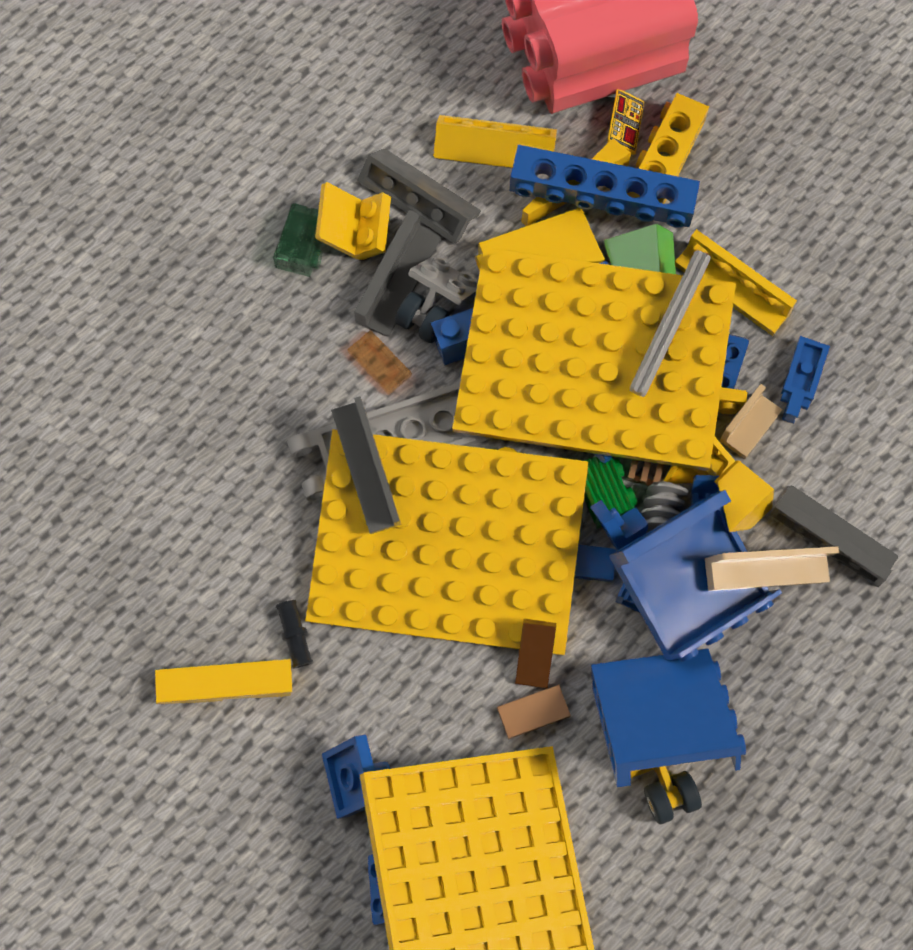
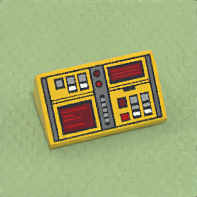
(626, 120)

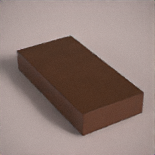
(535, 653)

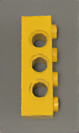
(681, 114)

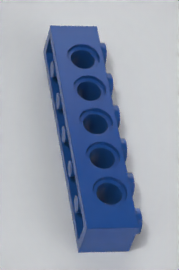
(594, 173)

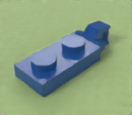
(803, 376)

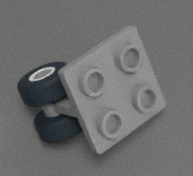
(442, 280)

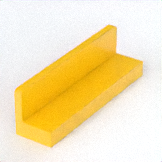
(487, 140)

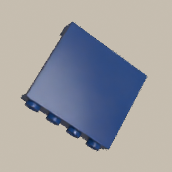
(670, 579)
(664, 713)

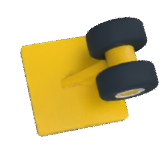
(665, 797)

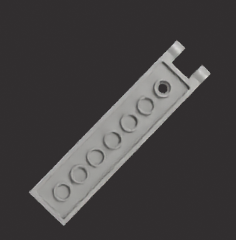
(417, 418)

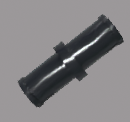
(294, 634)

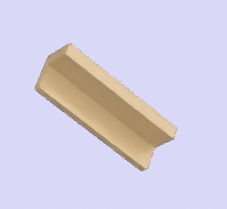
(768, 568)

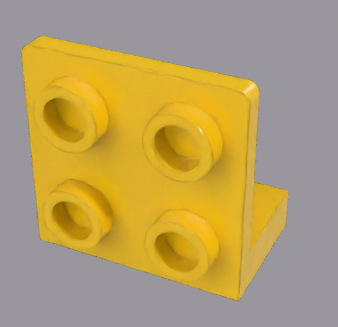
(352, 223)

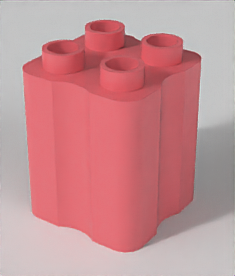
(597, 46)

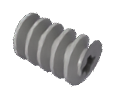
(662, 502)

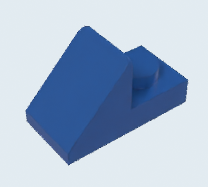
(619, 528)

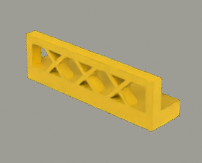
(754, 294)

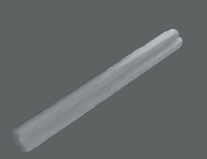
(670, 323)

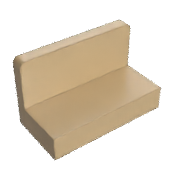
(750, 423)

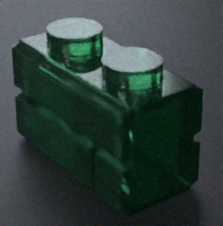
(297, 245)

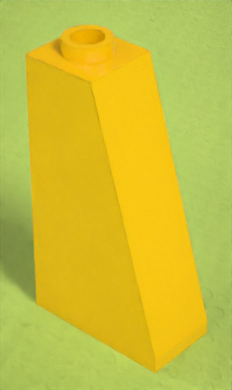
(559, 236)

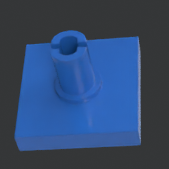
(343, 771)

